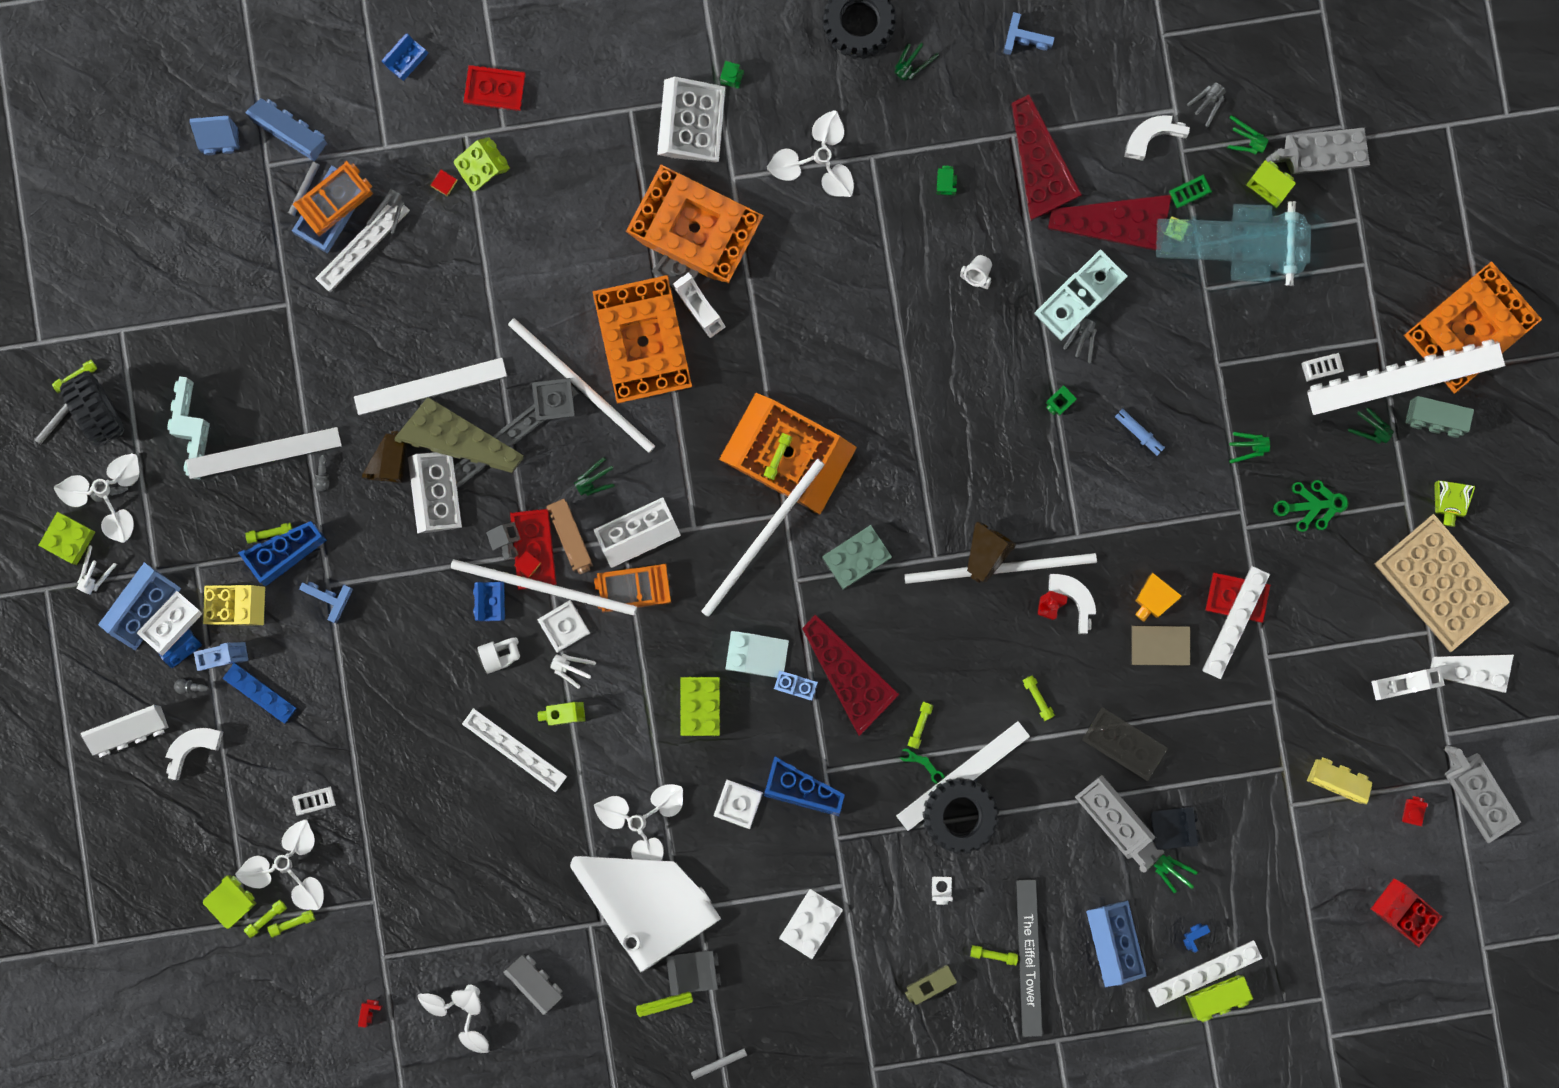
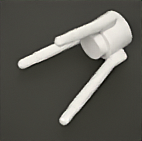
(86, 582)
(561, 664)

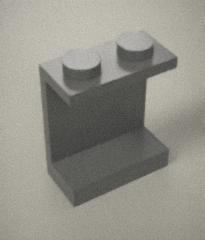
(693, 972)

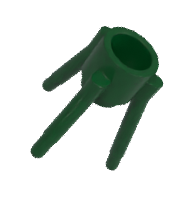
(904, 70)
(1382, 432)
(585, 484)

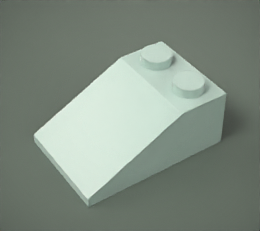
(756, 654)

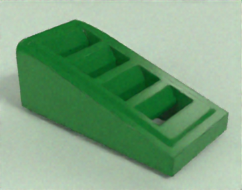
(1204, 184)

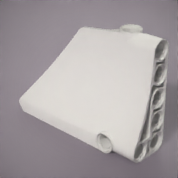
(646, 902)

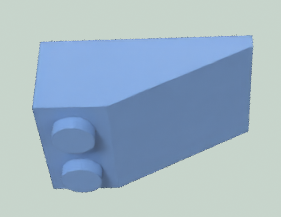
(215, 134)

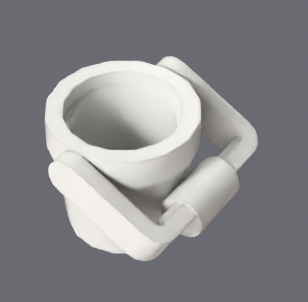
(977, 272)

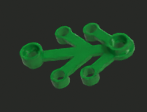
(1313, 505)

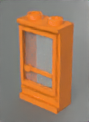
(333, 198)
(635, 586)

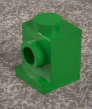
(731, 75)
(946, 181)
(1065, 396)

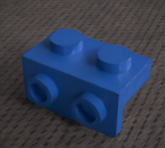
(404, 57)
(489, 601)
(181, 649)

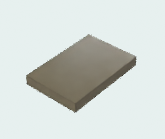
(1160, 645)

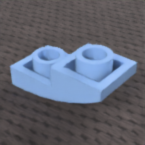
(796, 685)

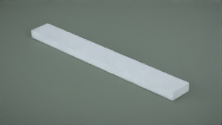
(430, 386)
(263, 453)
(969, 770)

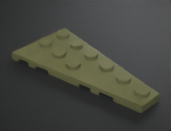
(453, 436)

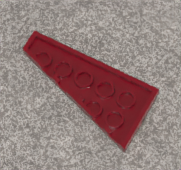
(1043, 168)
(1121, 222)
(854, 681)

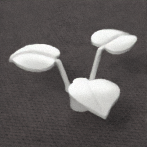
(830, 131)
(75, 490)
(614, 811)
(297, 839)
(468, 1001)

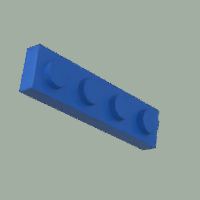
(259, 693)

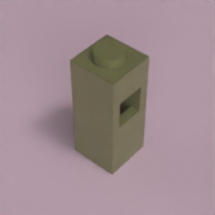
(930, 985)

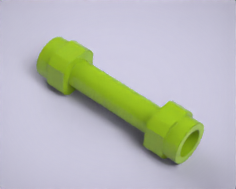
(87, 366)
(784, 441)
(253, 536)
(1030, 683)
(926, 710)
(306, 917)
(252, 929)
(1010, 958)

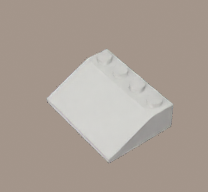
(691, 120)

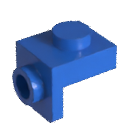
(1196, 931)

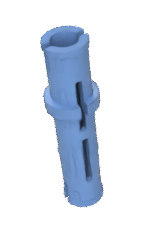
(1146, 437)

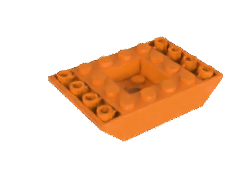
(675, 204)
(1486, 304)
(637, 312)
(757, 441)

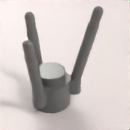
(1214, 94)
(391, 199)
(1085, 329)

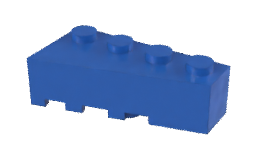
(282, 552)
(801, 789)

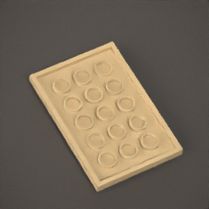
(1441, 583)

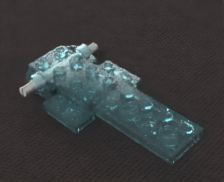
(1252, 242)

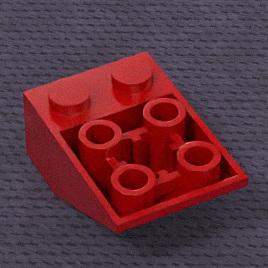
(1406, 912)

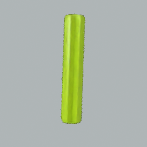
(664, 1004)

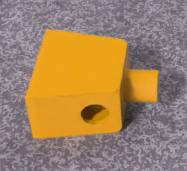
(1155, 598)

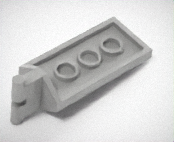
(1324, 151)
(1480, 794)
(1119, 822)

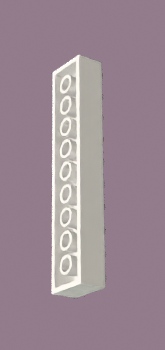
(1406, 377)

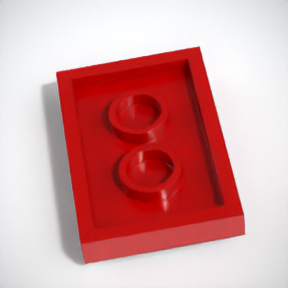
(494, 88)
(1224, 592)

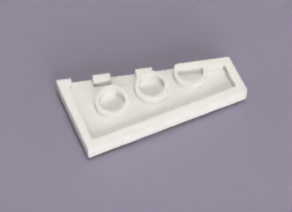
(1480, 671)

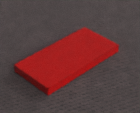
(537, 540)

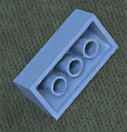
(287, 129)
(137, 604)
(1116, 944)

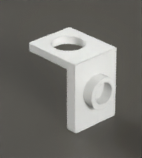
(941, 897)

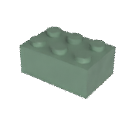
(1439, 416)
(856, 557)

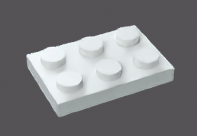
(169, 623)
(811, 923)

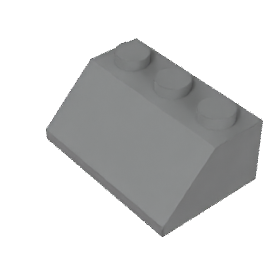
(534, 983)

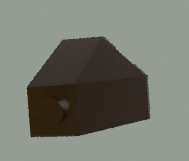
(387, 461)
(987, 552)

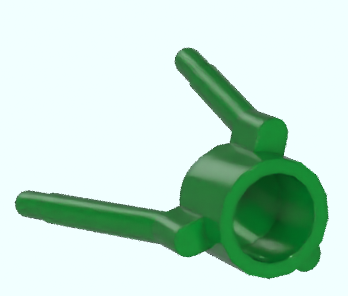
(1257, 141)
(1259, 444)
(1165, 865)

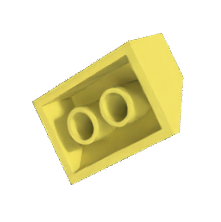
(1340, 781)

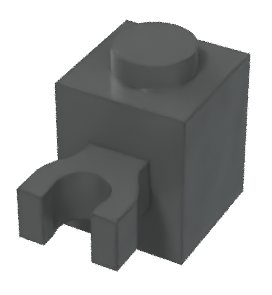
(504, 537)

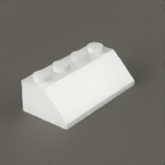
(434, 492)
(637, 532)
(125, 730)

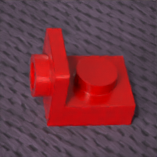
(1050, 603)
(1414, 811)
(365, 1014)

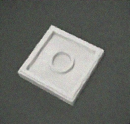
(563, 626)
(738, 804)

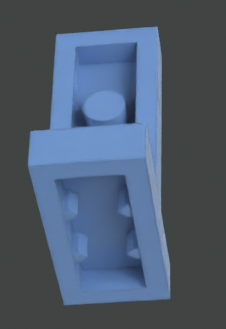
(1025, 37)
(329, 597)
(221, 655)

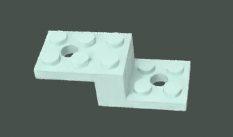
(1080, 294)
(187, 427)

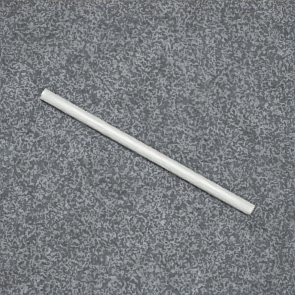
(581, 385)
(763, 537)
(1004, 568)
(544, 587)

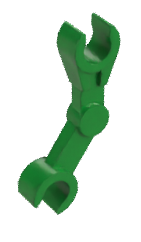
(924, 761)

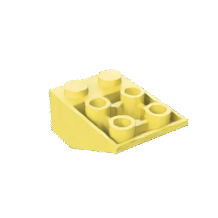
(234, 605)

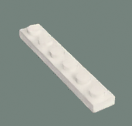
(359, 247)
(1236, 622)
(514, 750)
(1205, 973)

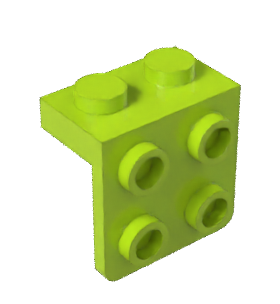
(480, 163)
(229, 901)

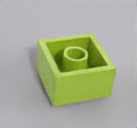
(1271, 183)
(66, 538)

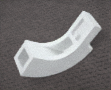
(1150, 128)
(698, 305)
(1079, 594)
(1408, 683)
(187, 742)

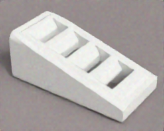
(1308, 372)
(297, 806)

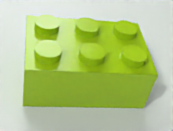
(700, 706)
(1219, 998)

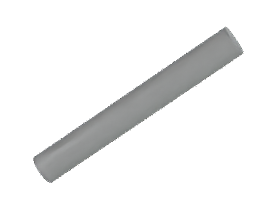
(304, 187)
(52, 424)
(719, 1063)

